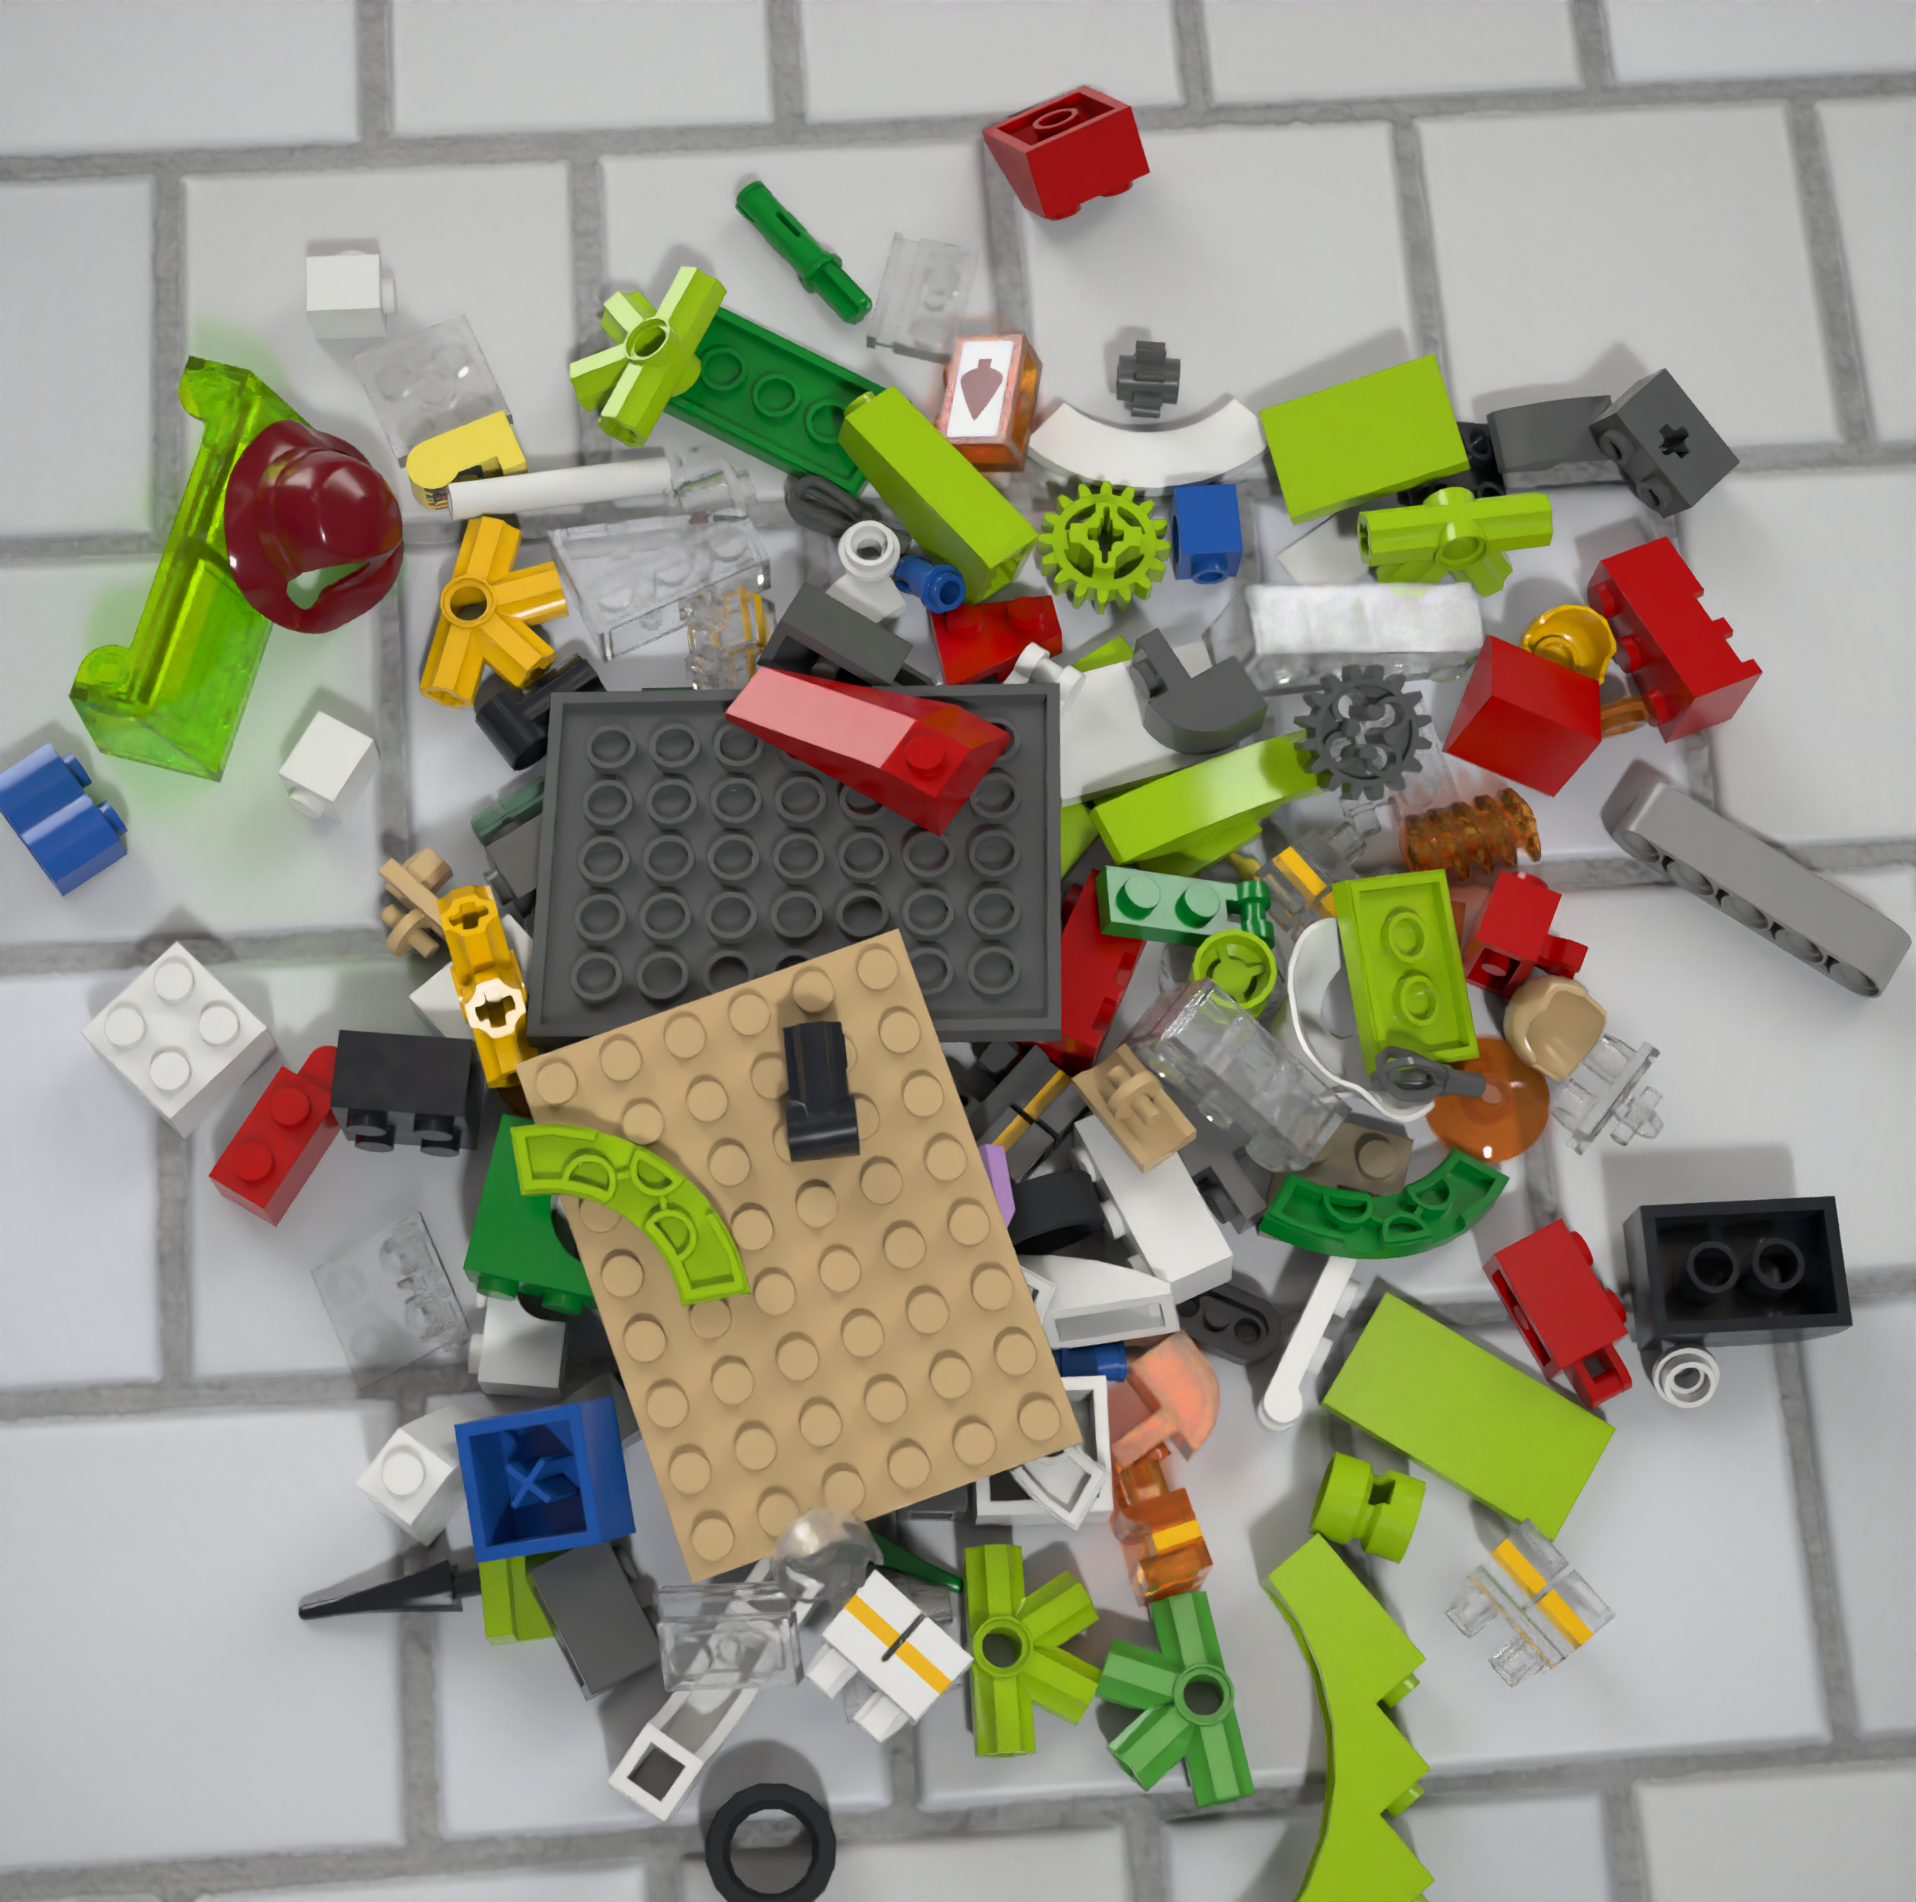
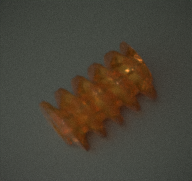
(1470, 835)

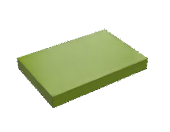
(1364, 439)
(1405, 967)

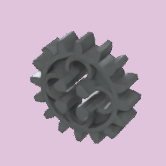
(1368, 697)

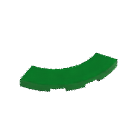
(1390, 1225)

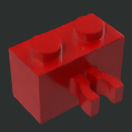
(1514, 937)

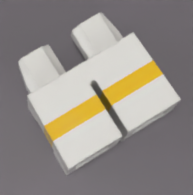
(904, 1684)

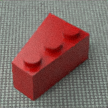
(1669, 640)
(1093, 981)

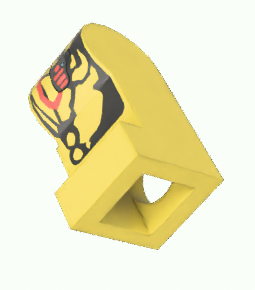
(463, 454)

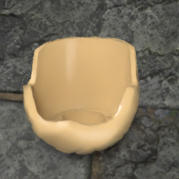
(1553, 1024)

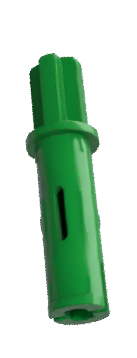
(803, 253)

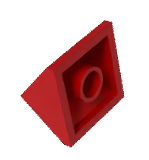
(1526, 718)

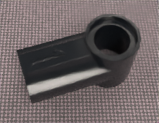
(519, 718)
(820, 1109)

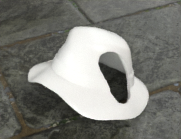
(1301, 1029)

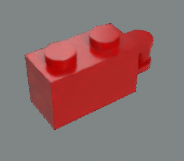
(281, 1139)
(1563, 1310)

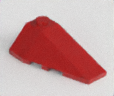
(887, 745)

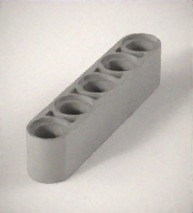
(1762, 889)

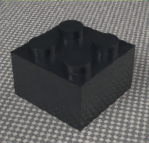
(408, 1092)

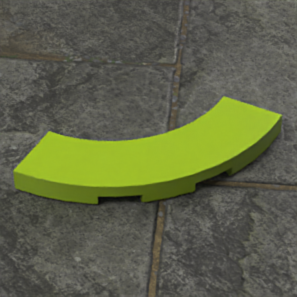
(643, 1190)

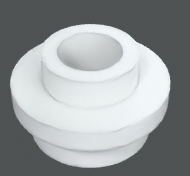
(871, 535)
(1689, 1390)

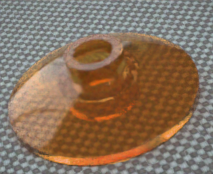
(1499, 1129)

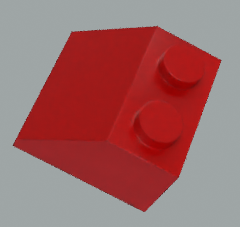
(1069, 152)

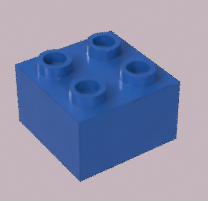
(545, 1479)

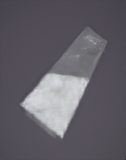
(1302, 631)

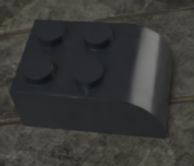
(1736, 1272)

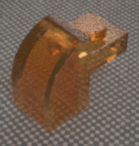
(1179, 1393)

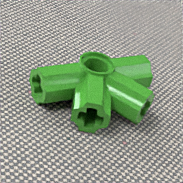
(1166, 1726)

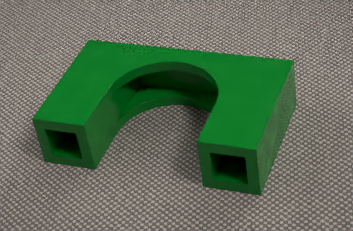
(517, 1240)

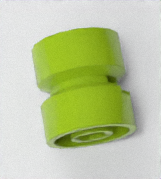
(1239, 966)
(1367, 1507)

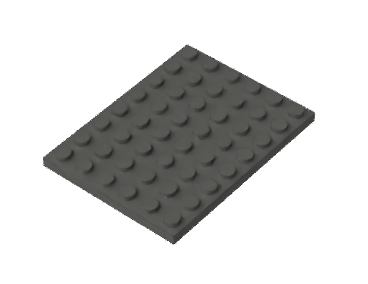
(714, 858)

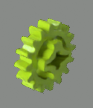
(1130, 540)

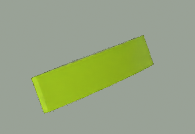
(1205, 800)

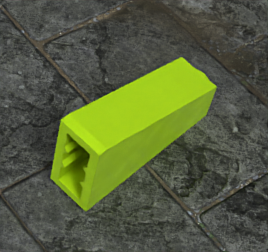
(937, 493)

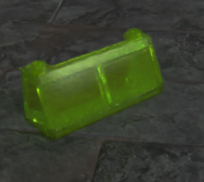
(198, 642)

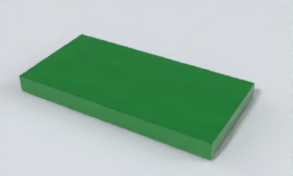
(773, 401)

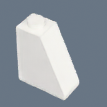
(419, 1474)

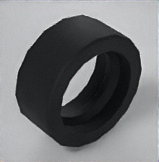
(1054, 1212)
(774, 1797)

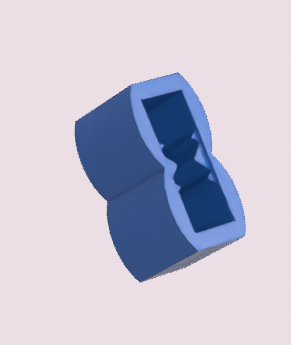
(58, 820)

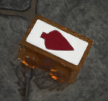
(990, 400)

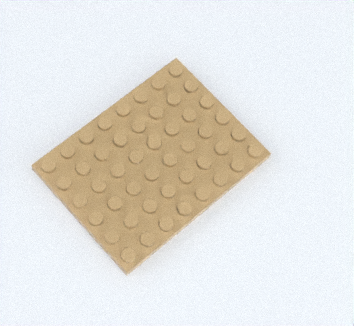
(885, 1295)

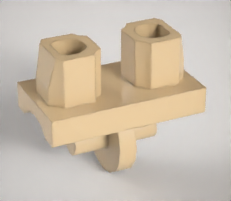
(414, 888)
(1134, 1109)

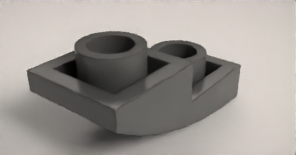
(1546, 433)

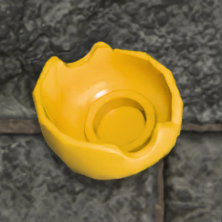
(1573, 638)

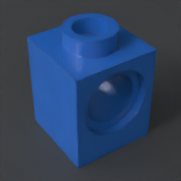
(1206, 533)

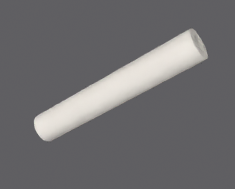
(558, 488)

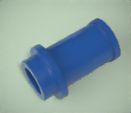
(937, 586)
(1093, 1360)

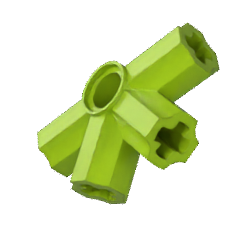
(651, 355)
(1455, 536)
(1036, 1629)

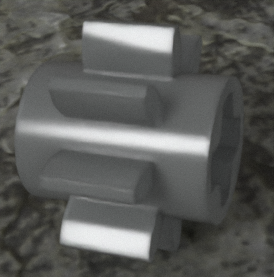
(1148, 379)

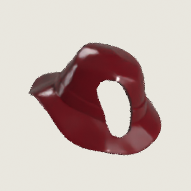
(305, 506)

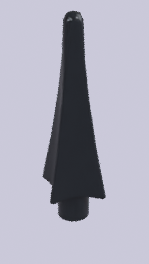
(426, 1590)

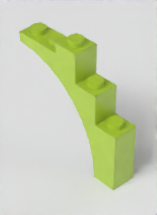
(1370, 1766)

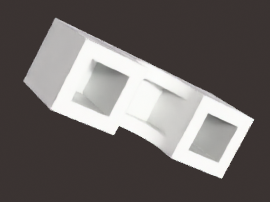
(520, 1351)

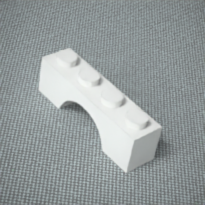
(687, 1736)

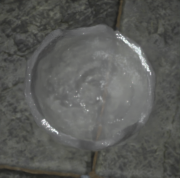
(823, 1554)

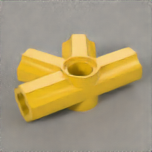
(502, 633)
(487, 982)

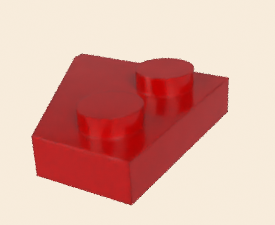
(992, 636)

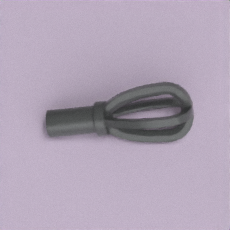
(839, 500)
(1440, 1079)

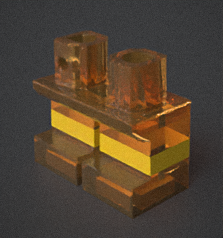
(1165, 1532)

